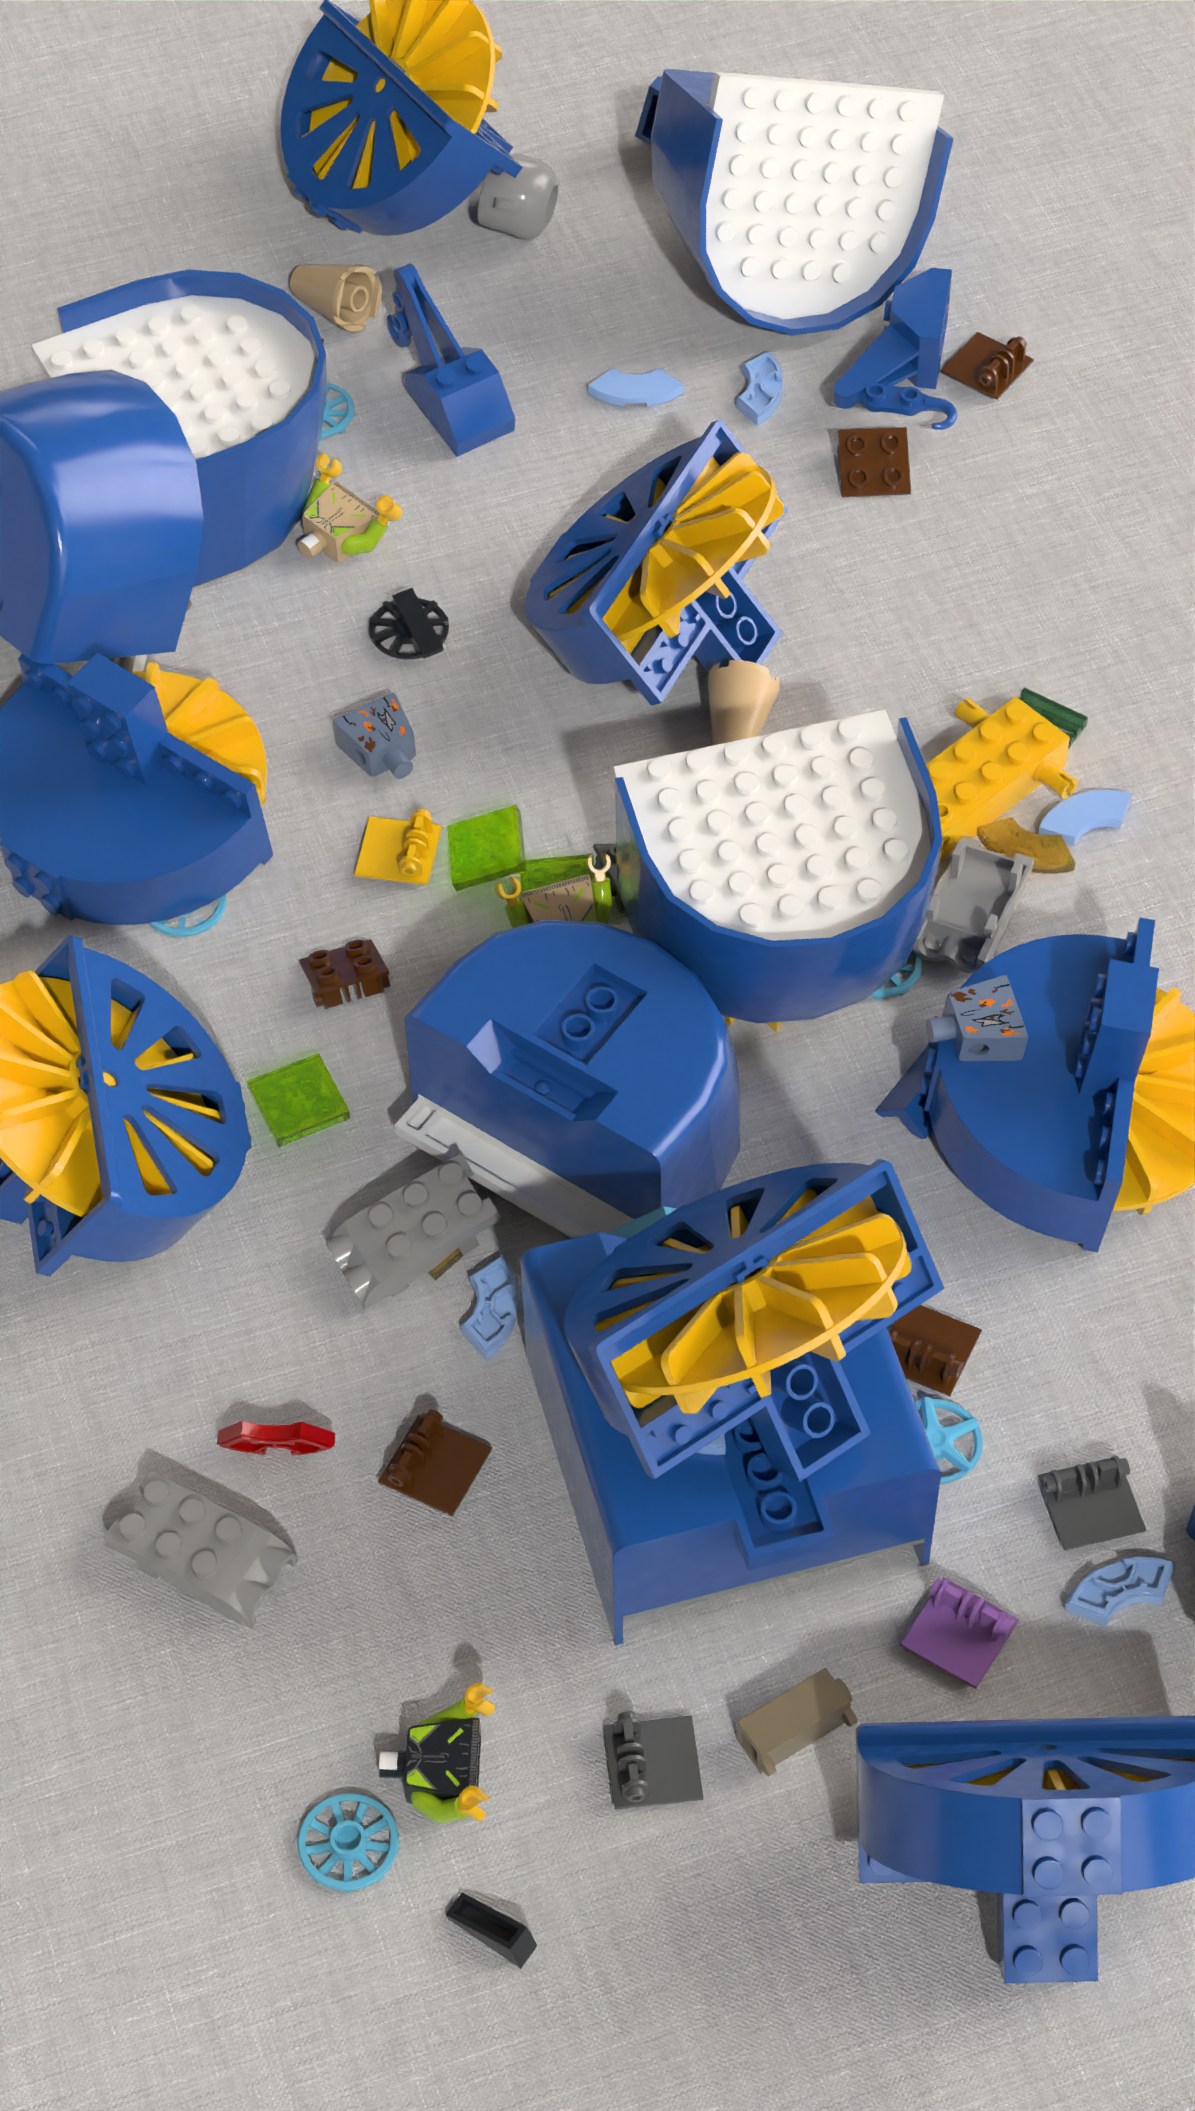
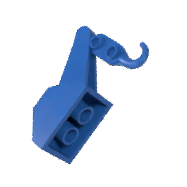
(904, 350)
(455, 391)

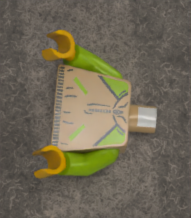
(340, 520)
(567, 900)

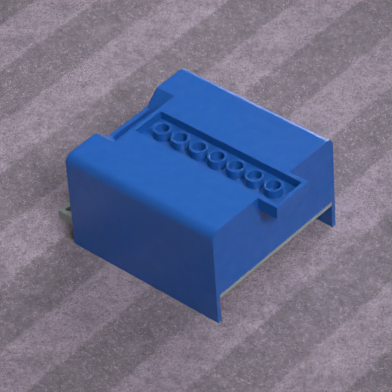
(720, 1517)

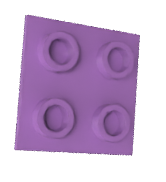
(959, 1632)

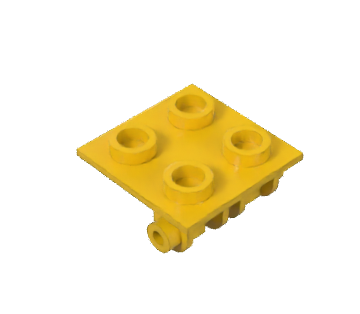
(399, 849)

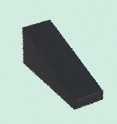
(416, 623)
(493, 1929)

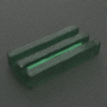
(1056, 714)

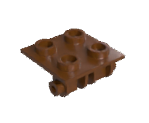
(989, 364)
(874, 462)
(345, 967)
(933, 1347)
(435, 1464)

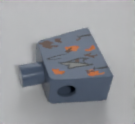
(377, 737)
(982, 1023)

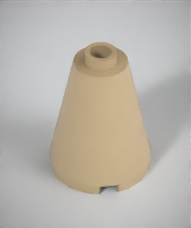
(339, 292)
(740, 700)

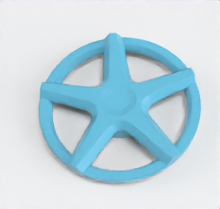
(942, 1437)

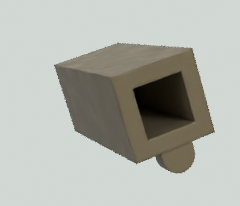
(795, 1720)

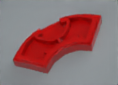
(256, 1438)

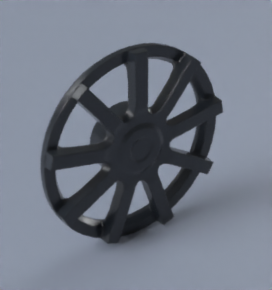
(398, 631)

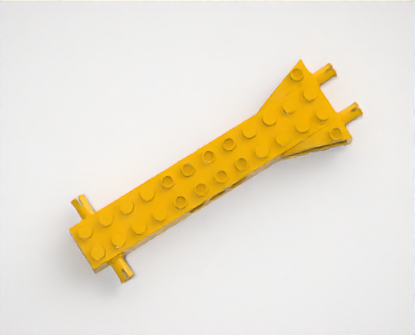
(993, 770)

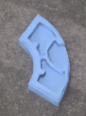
(646, 388)
(763, 388)
(1086, 812)
(495, 1307)
(1119, 1585)

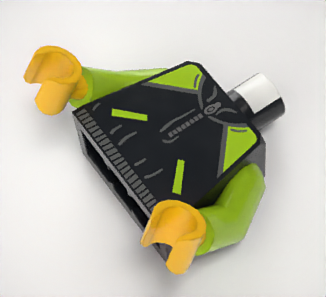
(444, 1760)

